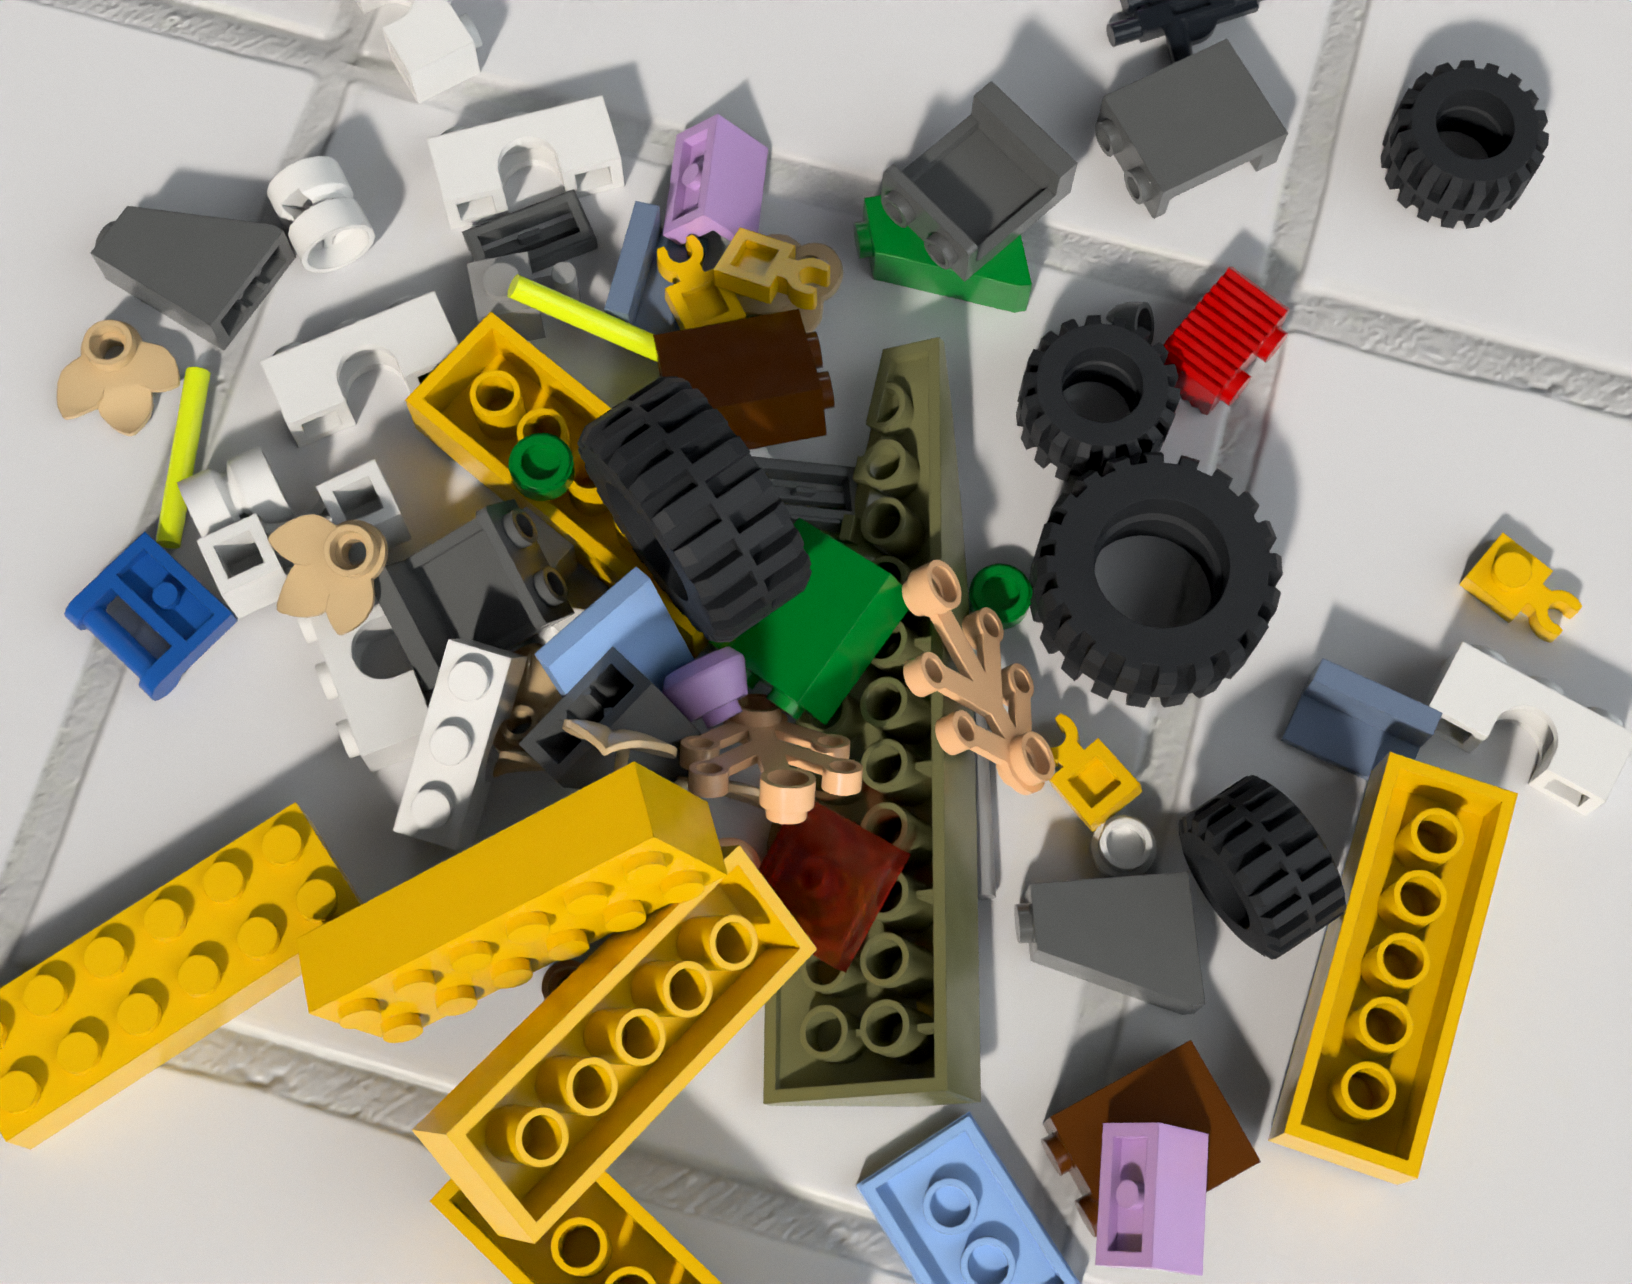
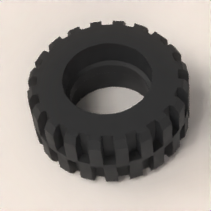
(695, 507)
(1182, 508)

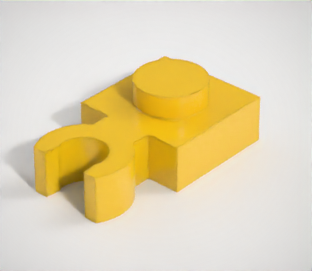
(764, 266)
(693, 295)
(1512, 581)
(1091, 777)

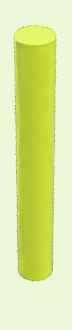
(582, 316)
(182, 456)

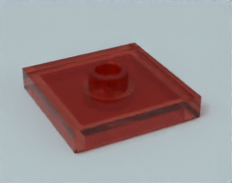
(832, 880)

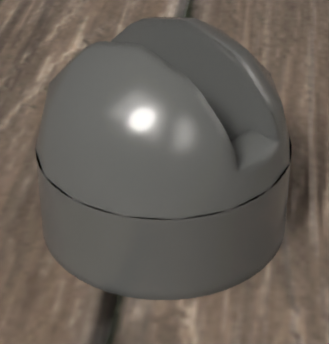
(1136, 314)

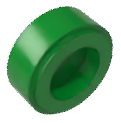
(541, 466)
(1002, 590)

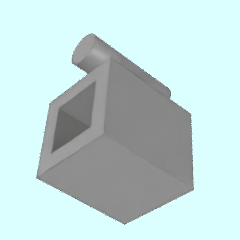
(490, 286)

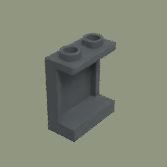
(1188, 126)
(979, 184)
(475, 585)

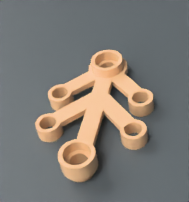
(982, 686)
(762, 729)

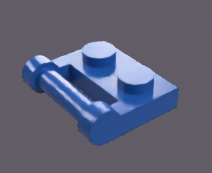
(166, 600)

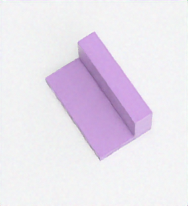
(714, 181)
(1152, 1198)

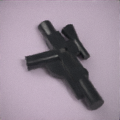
(1180, 21)

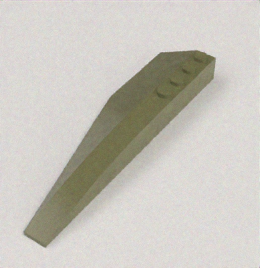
(909, 1005)

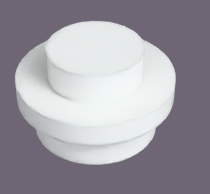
(1123, 847)

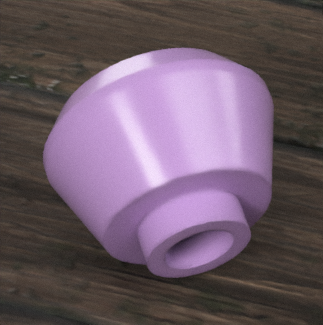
(709, 686)

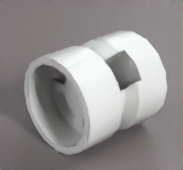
(320, 214)
(237, 493)

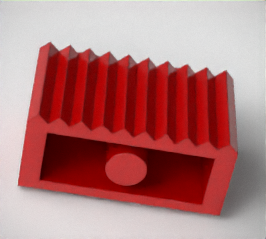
(1223, 339)

